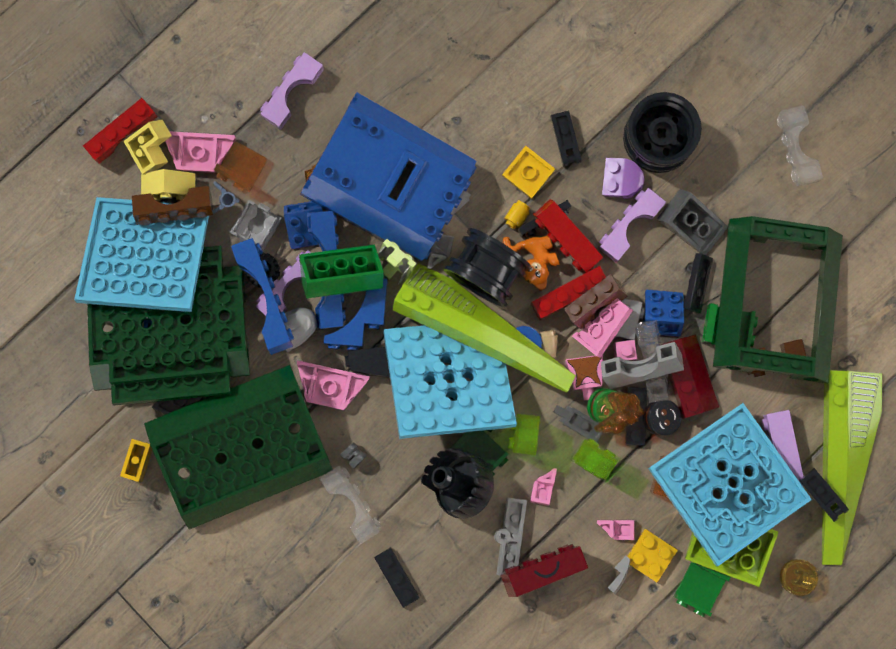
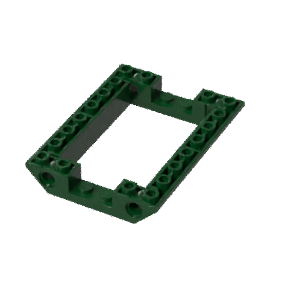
(733, 357)

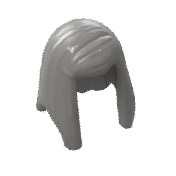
(302, 324)

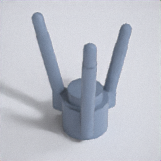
(226, 199)

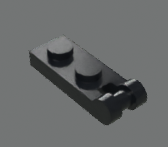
(565, 137)
(823, 494)

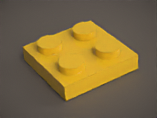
(528, 172)
(651, 555)

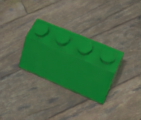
(341, 271)

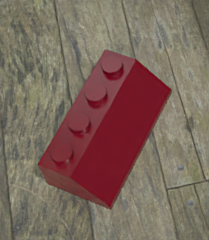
(693, 384)

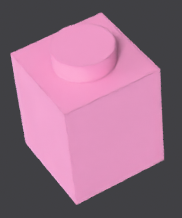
(625, 350)

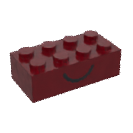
(541, 572)

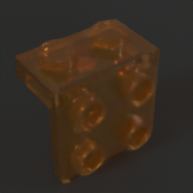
(240, 167)
(627, 412)

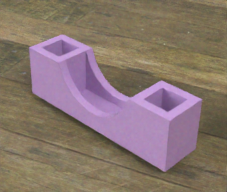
(305, 71)
(616, 243)
(290, 274)

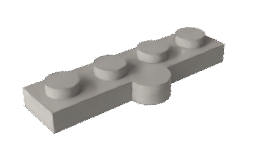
(511, 534)

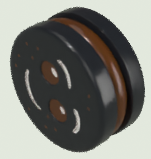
(662, 417)

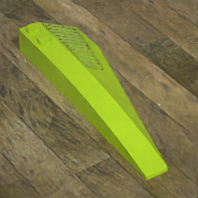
(455, 312)
(849, 433)

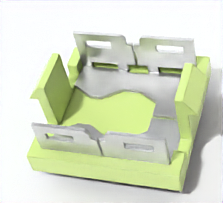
(396, 260)

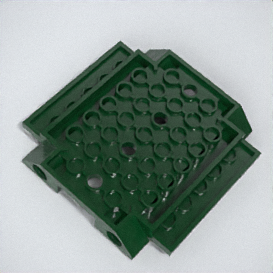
(169, 356)

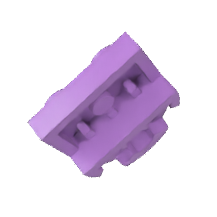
(622, 178)

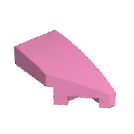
(543, 488)
(619, 528)

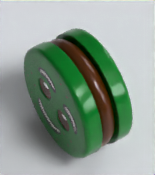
(599, 405)

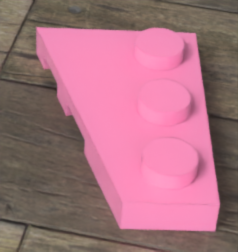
(601, 331)

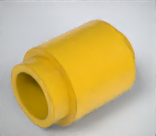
(517, 215)

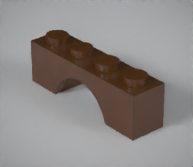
(195, 204)

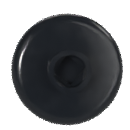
(459, 482)

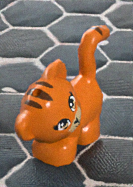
(540, 249)

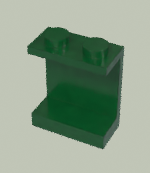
(483, 446)

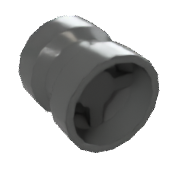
(349, 454)

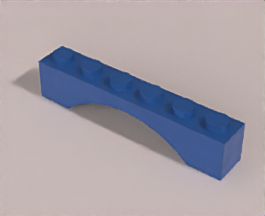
(322, 228)
(274, 331)

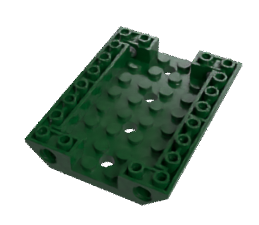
(228, 426)

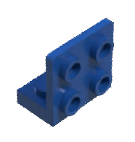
(296, 223)
(666, 309)

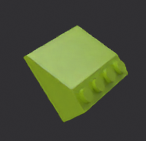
(745, 565)

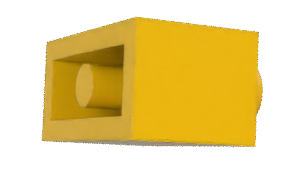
(136, 460)

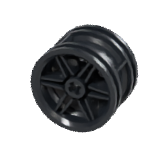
(688, 126)
(487, 267)

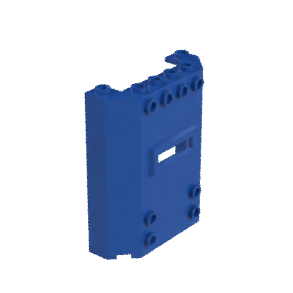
(365, 165)

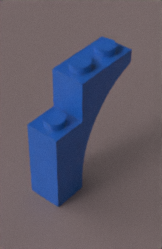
(371, 314)

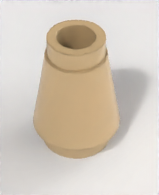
(549, 342)

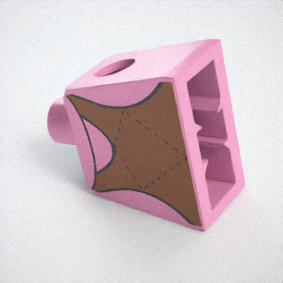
(587, 373)

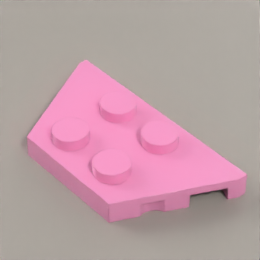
(198, 150)
(329, 385)

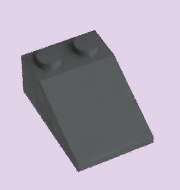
(692, 221)

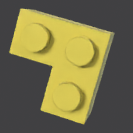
(145, 146)
(167, 184)

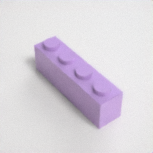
(782, 436)

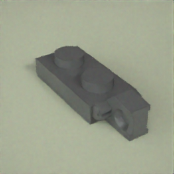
(578, 422)

